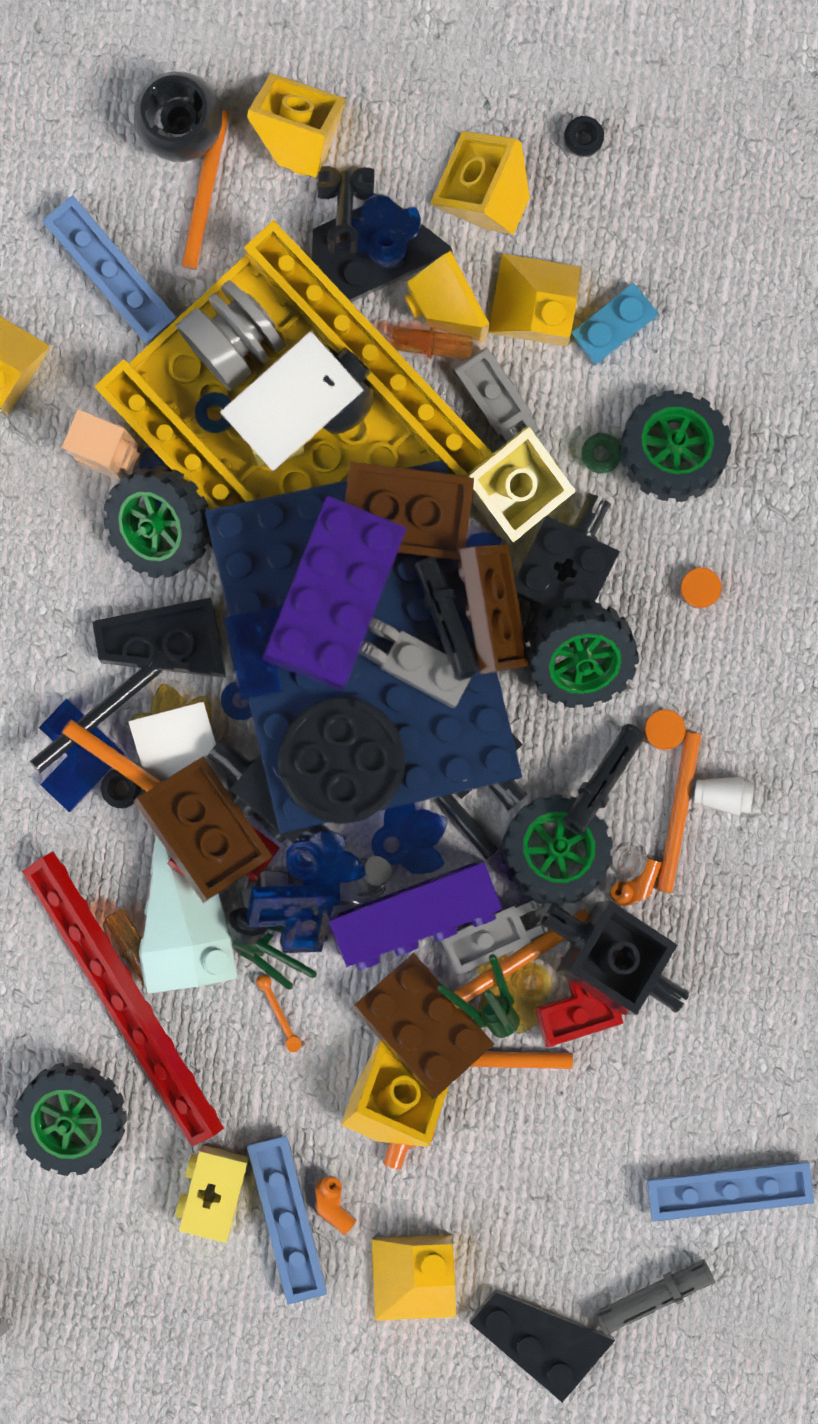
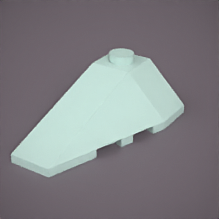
(183, 938)

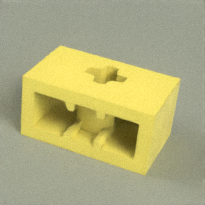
(214, 1217)

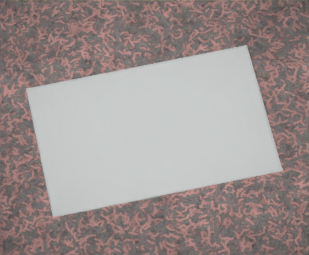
(291, 401)
(175, 740)

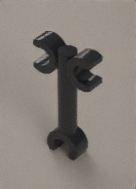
(344, 186)

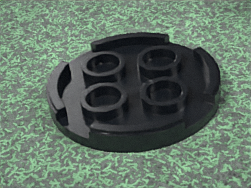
(341, 760)

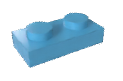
(614, 324)

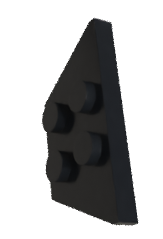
(358, 274)

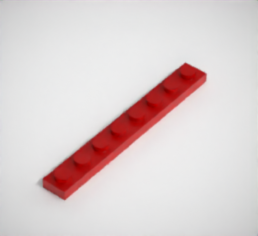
(123, 999)

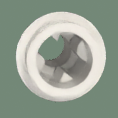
(725, 794)

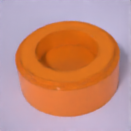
(700, 588)
(664, 729)

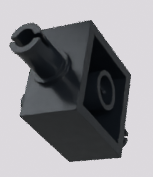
(571, 544)
(253, 791)
(640, 950)

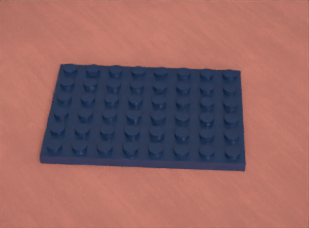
(444, 747)

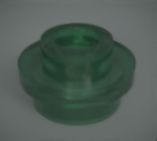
(610, 444)

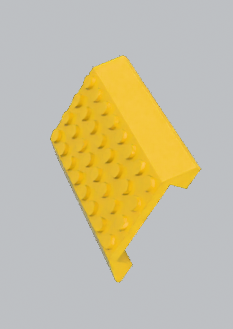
(167, 379)

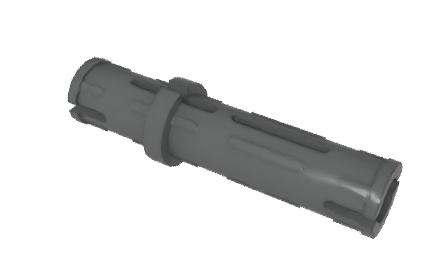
(656, 1296)

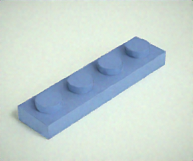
(109, 270)
(730, 1190)
(287, 1219)

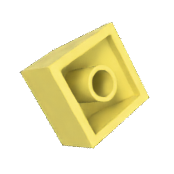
(518, 486)

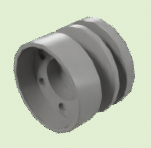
(230, 335)

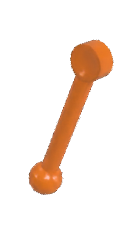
(293, 1042)

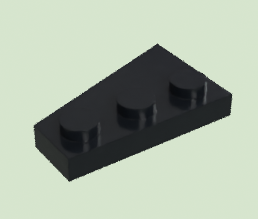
(164, 638)
(543, 1344)

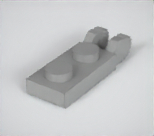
(495, 395)
(415, 664)
(503, 935)

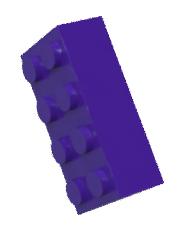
(334, 593)
(414, 914)

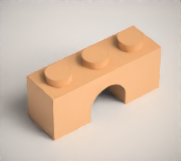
(102, 446)

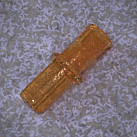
(432, 343)
(127, 939)

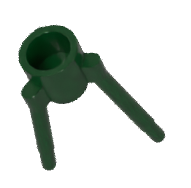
(253, 951)
(496, 1011)

